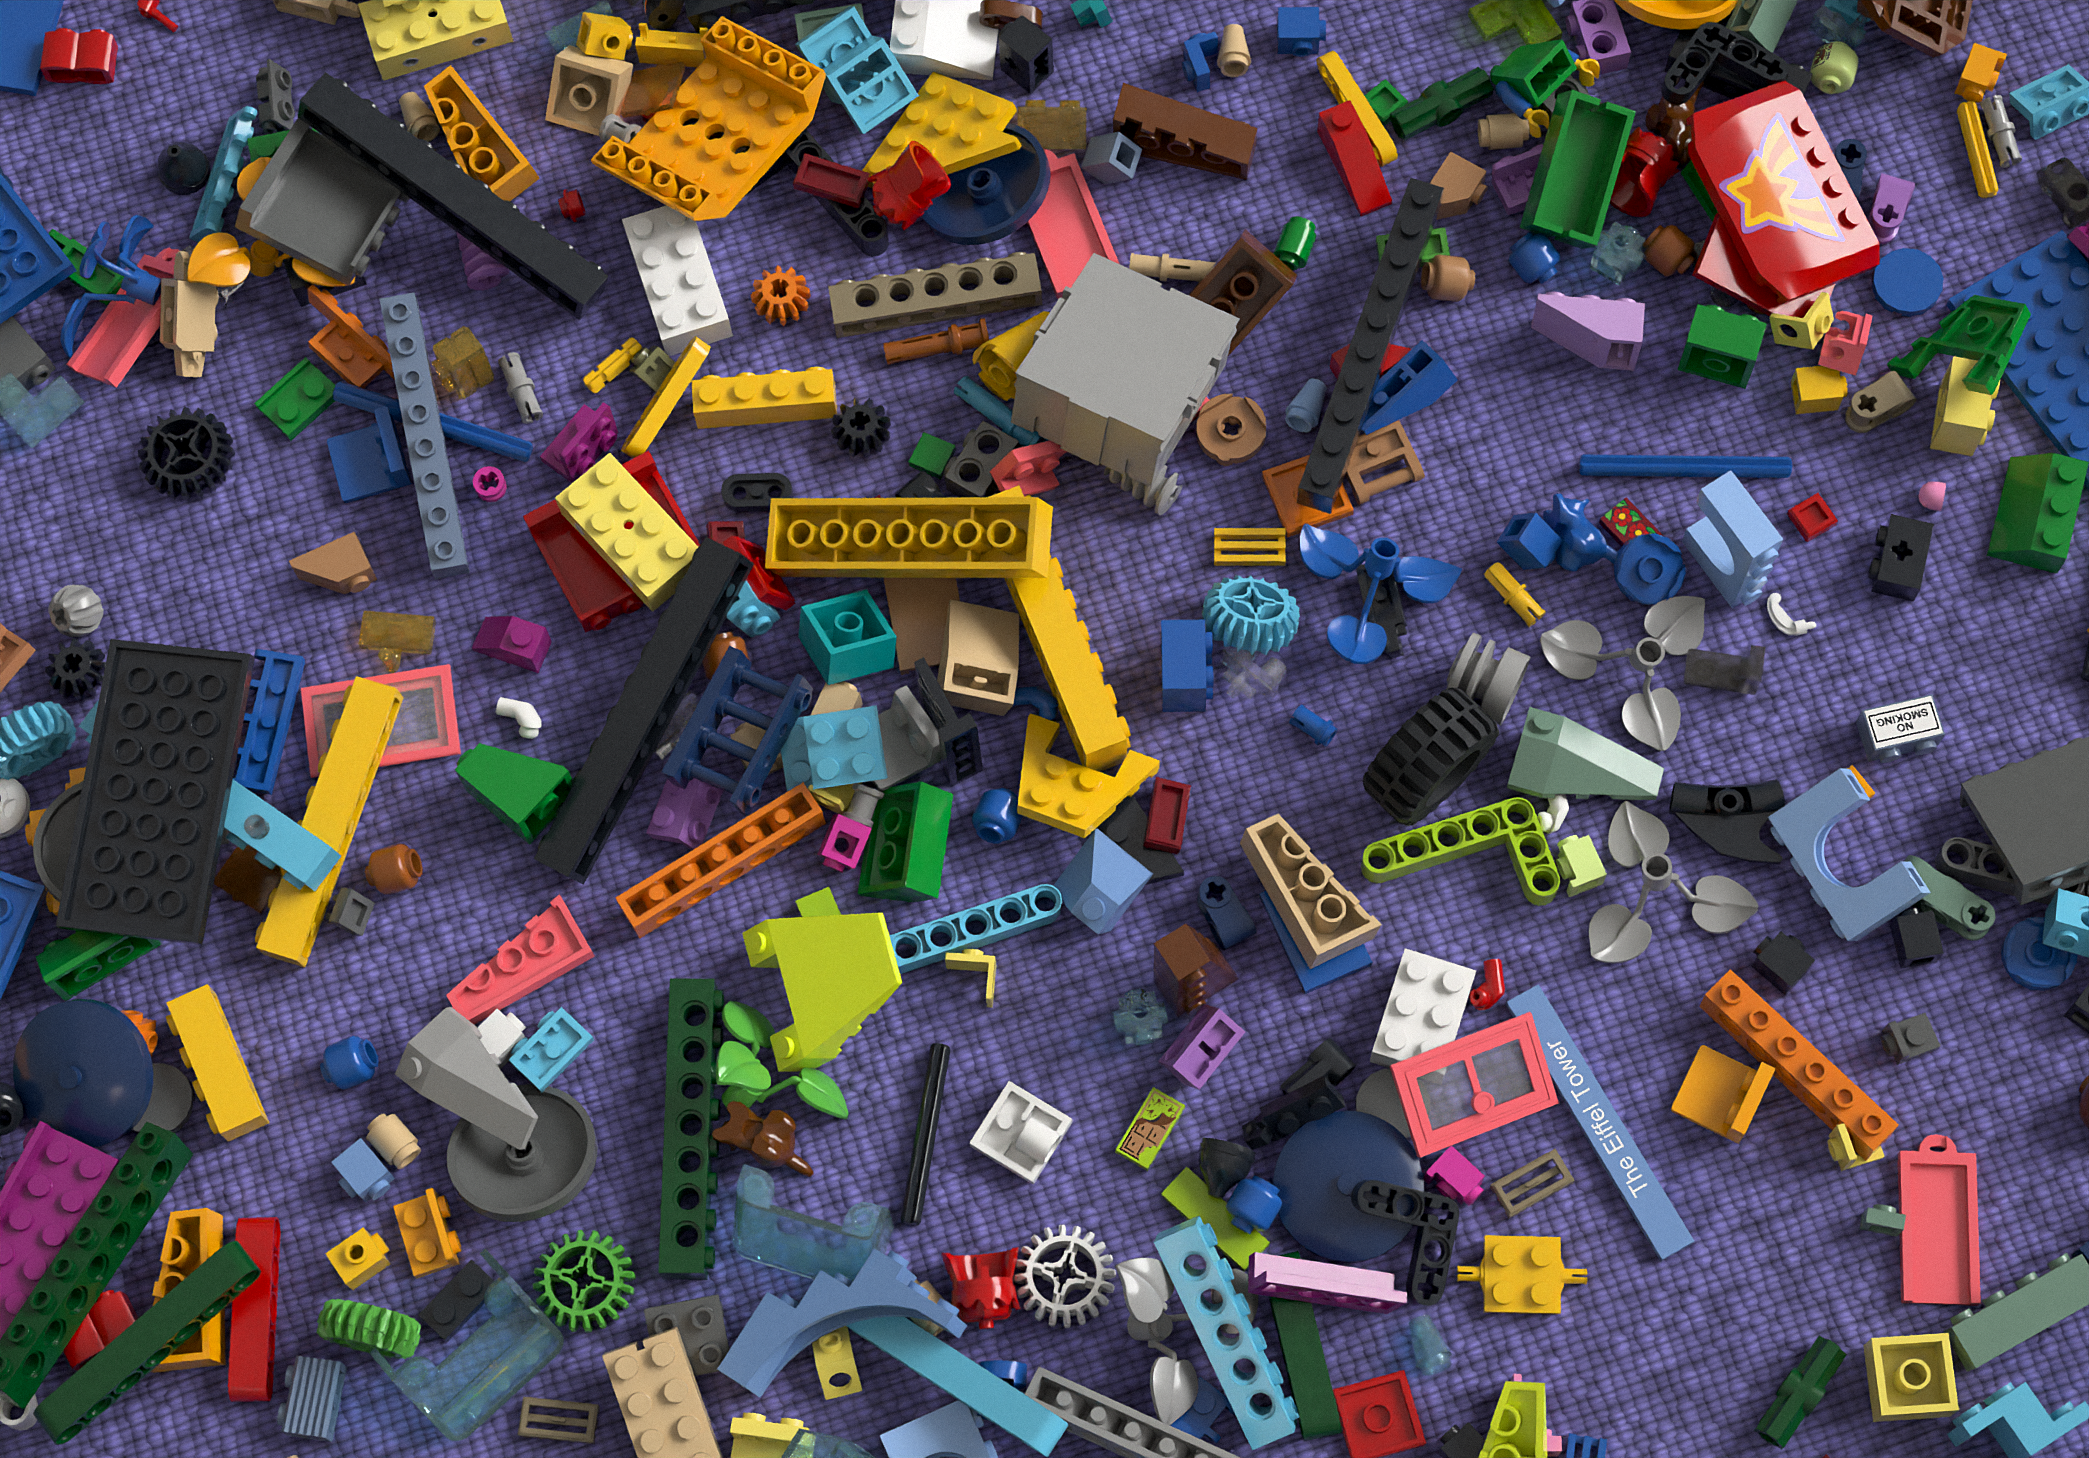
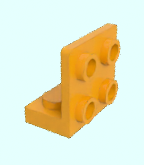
(1721, 1093)

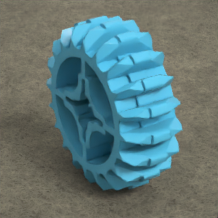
(1251, 614)
(34, 738)

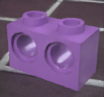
(1605, 34)
(1201, 1046)

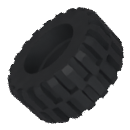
(1430, 756)

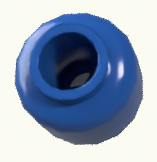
(1534, 258)
(997, 816)
(349, 1062)
(1254, 1204)

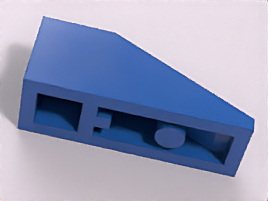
(1408, 387)

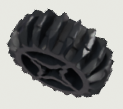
(197, 431)

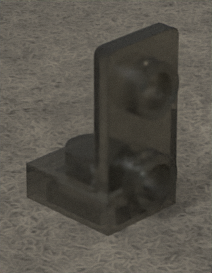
(1725, 670)

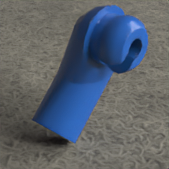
(1039, 698)

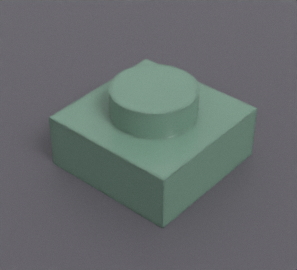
(1882, 1220)

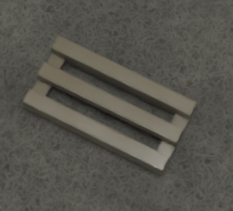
(1504, 1199)
(590, 1423)

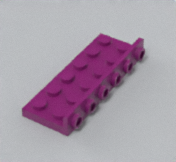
(41, 1208)

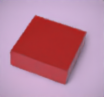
(1812, 517)

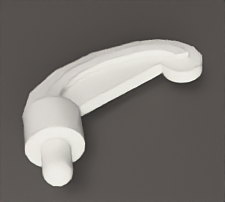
(1783, 621)

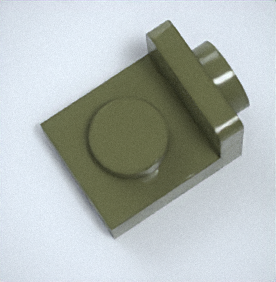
(651, 366)

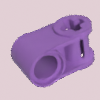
(1889, 206)

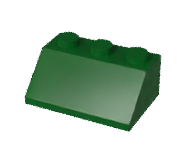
(2038, 510)
(907, 844)
(87, 958)

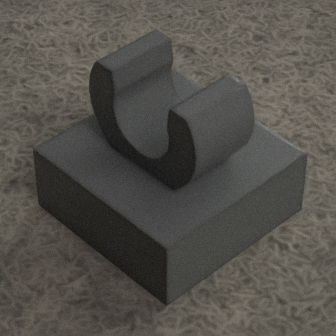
(351, 911)

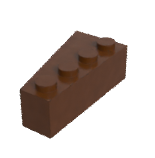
(1184, 133)
(1189, 969)

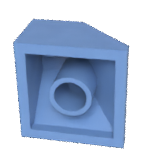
(1101, 882)

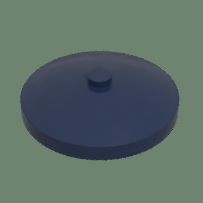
(993, 195)
(83, 1071)
(1317, 1181)

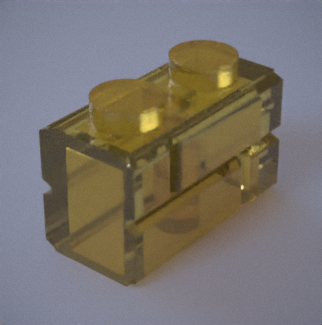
(462, 363)

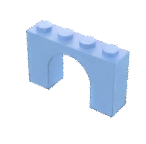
(1733, 540)
(1804, 828)
(942, 1433)

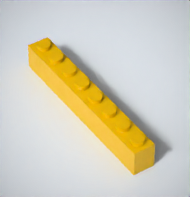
(332, 815)

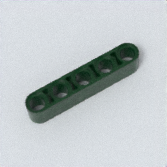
(1305, 1366)

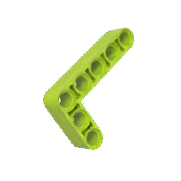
(1468, 843)

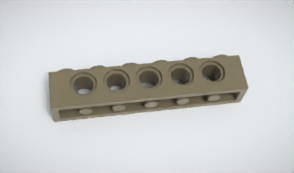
(951, 304)

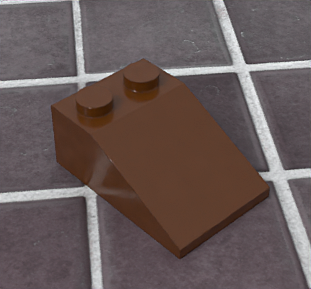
(1245, 284)

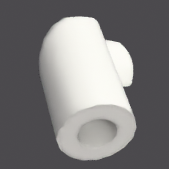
(1555, 815)

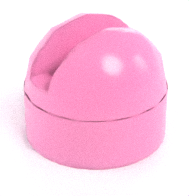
(1932, 495)

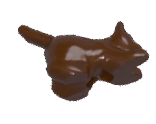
(1670, 122)
(767, 1140)

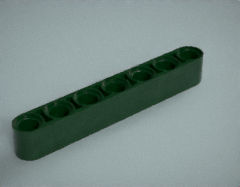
(146, 1342)

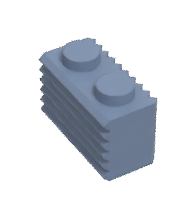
(312, 1398)

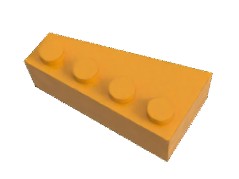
(477, 139)
(188, 1243)

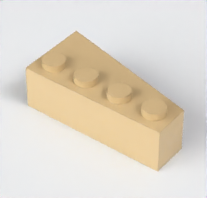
(1306, 895)

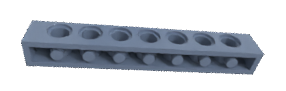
(424, 436)

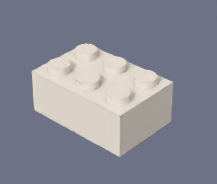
(1421, 1008)

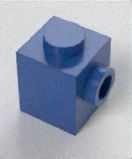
(1299, 31)
(1529, 541)

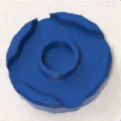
(1907, 282)
(1649, 569)
(2034, 963)

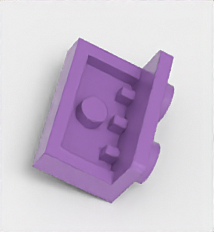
(1514, 177)
(684, 813)

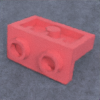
(1029, 468)

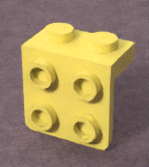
(762, 1439)

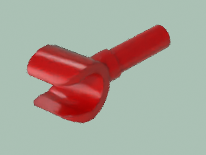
(148, 9)

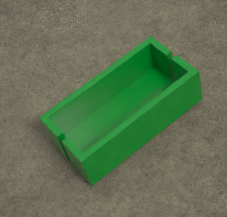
(1577, 169)

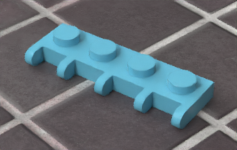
(225, 167)

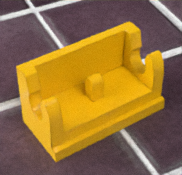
(670, 47)

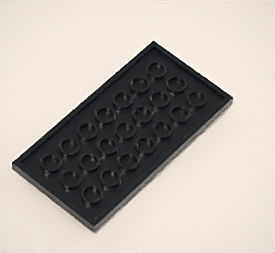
(155, 792)

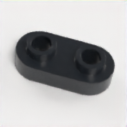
(757, 490)

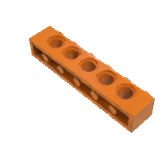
(721, 860)
(1797, 1063)

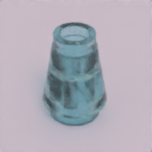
(1428, 1346)

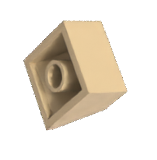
(586, 89)

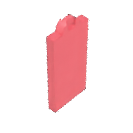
(1068, 225)
(122, 329)
(1940, 1225)

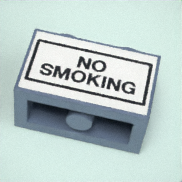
(1900, 729)

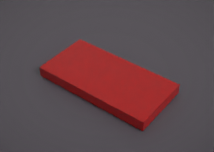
(1725, 270)

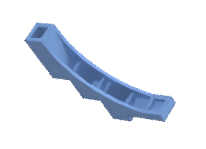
(786, 1327)

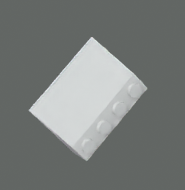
(943, 39)

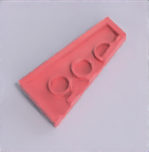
(532, 959)

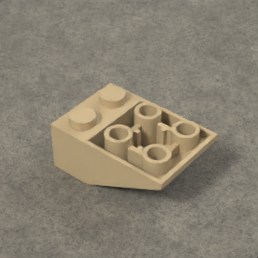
(979, 658)

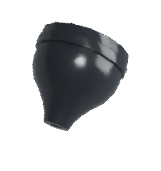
(183, 168)
(1223, 1165)

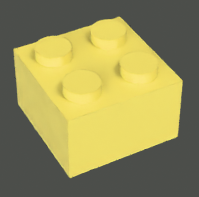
(1961, 414)
(1911, 1377)

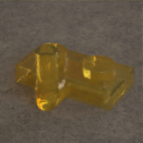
(396, 634)

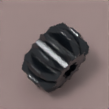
(851, 417)
(62, 670)

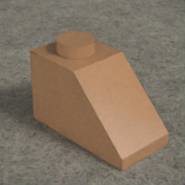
(1462, 185)
(336, 566)

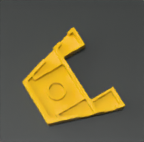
(1069, 793)

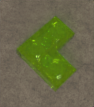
(1527, 16)

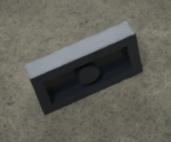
(457, 1301)

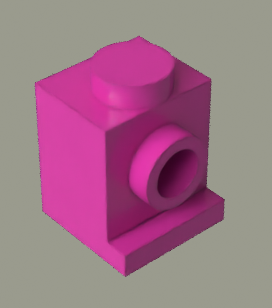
(855, 836)
(1456, 1177)

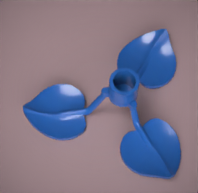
(136, 281)
(1330, 553)

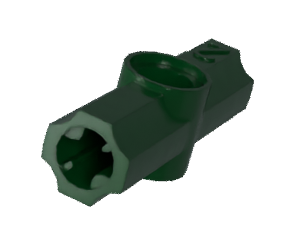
(1441, 103)
(1800, 1392)

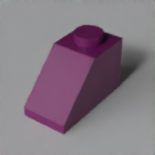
(513, 641)

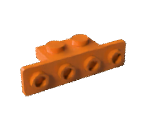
(345, 344)

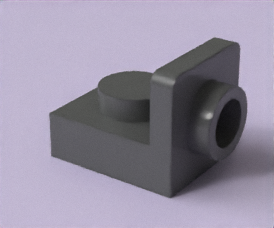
(1909, 1038)

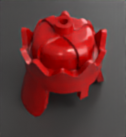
(1642, 172)
(908, 185)
(983, 1286)

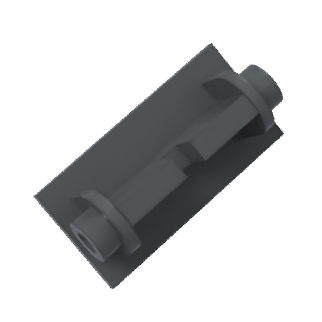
(275, 84)

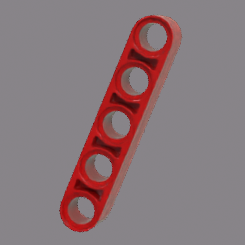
(255, 1314)

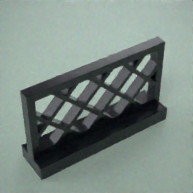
(956, 736)

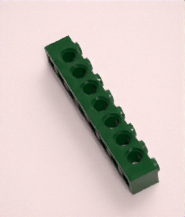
(685, 998)
(88, 1261)

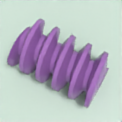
(479, 267)

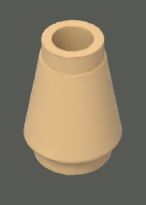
(1233, 52)
(418, 117)

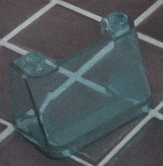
(801, 1241)

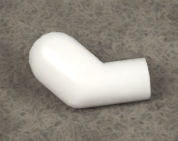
(524, 714)

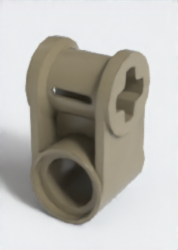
(1879, 403)

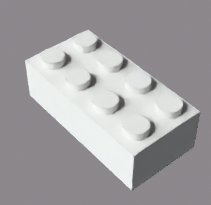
(677, 278)

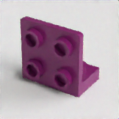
(581, 442)

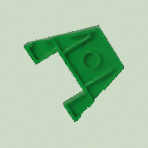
(1976, 330)

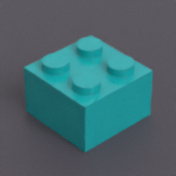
(847, 637)

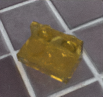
(1055, 126)

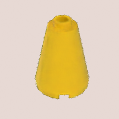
(1004, 354)

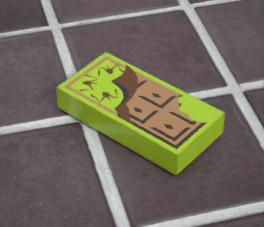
(1150, 1129)

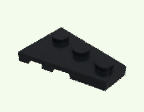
(1127, 830)

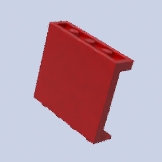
(583, 575)

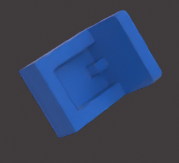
(1194, 63)

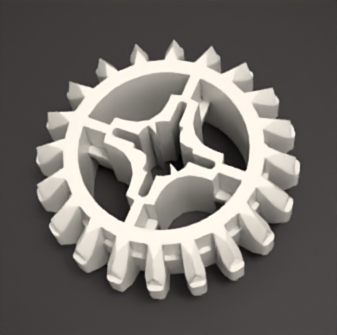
(1048, 1270)

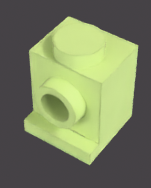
(1579, 864)

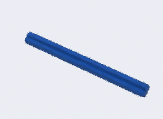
(452, 427)
(1684, 466)

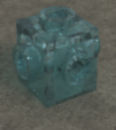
(1618, 252)
(1140, 1030)

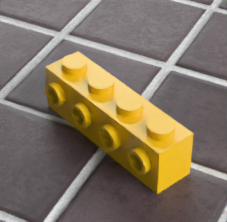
(764, 398)
(216, 1062)

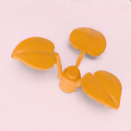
(223, 264)

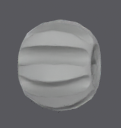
(75, 610)

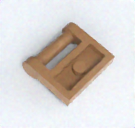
(1379, 450)

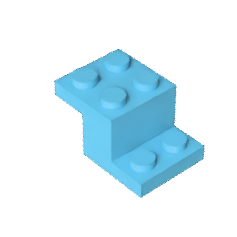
(858, 69)
(834, 749)
(2018, 1421)

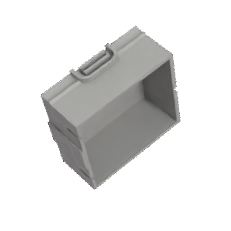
(1121, 369)

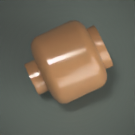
(1447, 278)

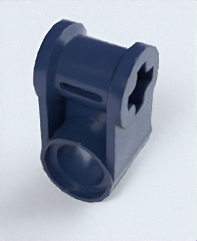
(1854, 170)
(1228, 918)

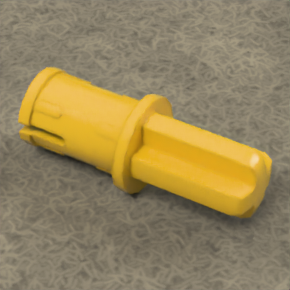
(1514, 593)

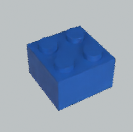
(1184, 659)

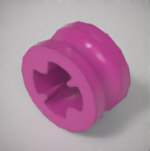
(486, 474)

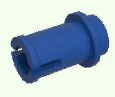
(1313, 725)

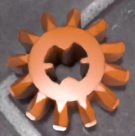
(779, 283)

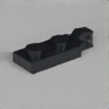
(1385, 610)
(1292, 1111)

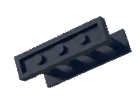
(718, 703)

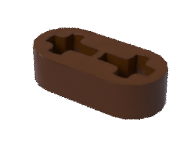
(1000, 12)

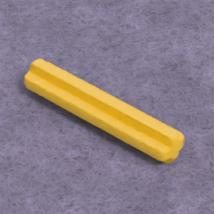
(1977, 149)

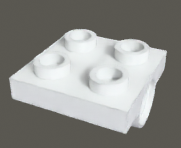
(1021, 1132)

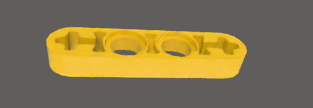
(1345, 89)
(666, 397)

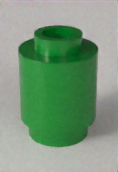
(1296, 242)

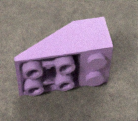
(1593, 328)

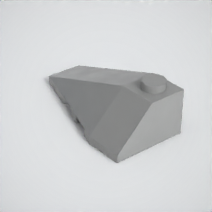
(459, 1074)

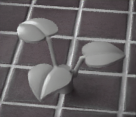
(1673, 629)
(1642, 837)
(1145, 1291)

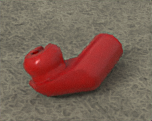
(1492, 989)

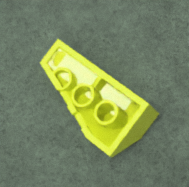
(1518, 1423)

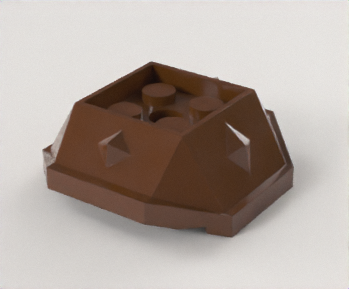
(1923, 24)

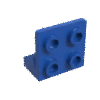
(369, 459)

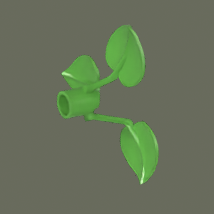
(751, 1080)

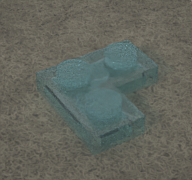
(39, 415)

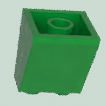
(515, 787)

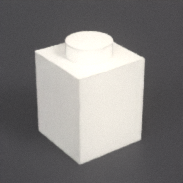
(501, 1034)

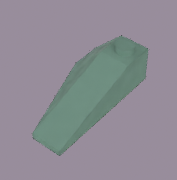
(1571, 759)

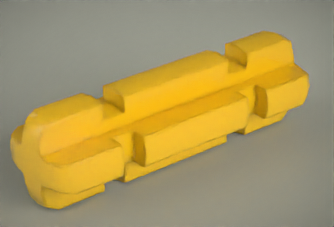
(612, 365)

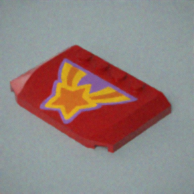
(1781, 192)

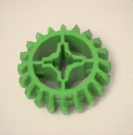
(585, 1266)
(368, 1327)

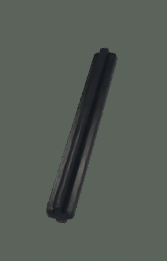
(925, 1134)

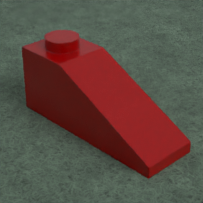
(1353, 157)

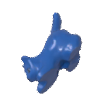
(1581, 541)

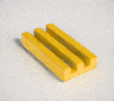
(1249, 534)

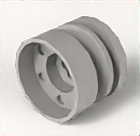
(1488, 678)

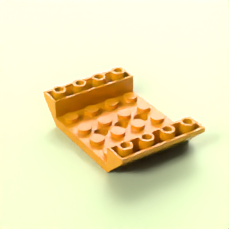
(741, 89)

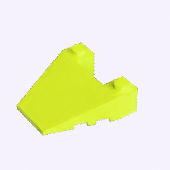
(833, 978)

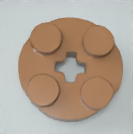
(1235, 410)

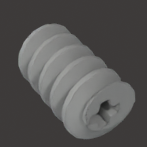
(1161, 493)

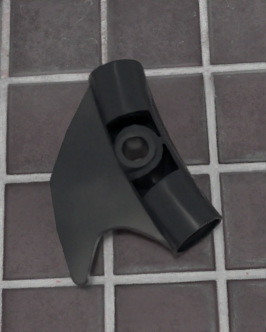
(1730, 830)

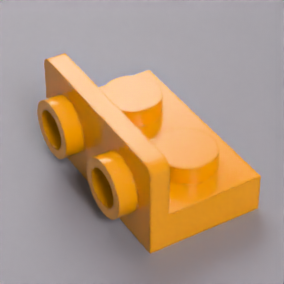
(427, 1234)

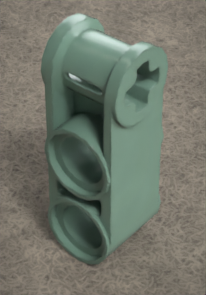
(1952, 902)

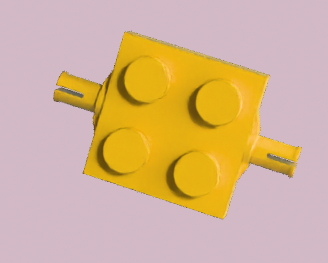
(1521, 1274)

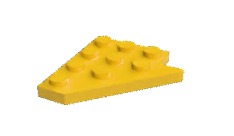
(953, 123)

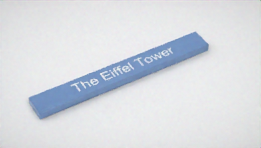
(1604, 1128)

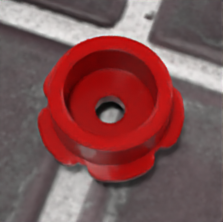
(572, 205)

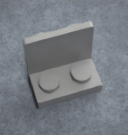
(907, 739)

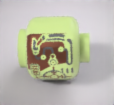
(1834, 66)

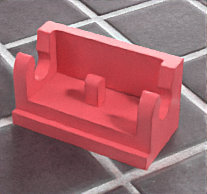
(1845, 348)

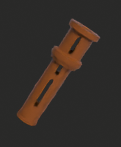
(953, 340)

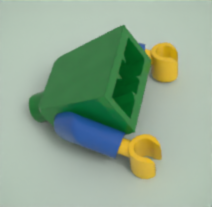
(1534, 74)

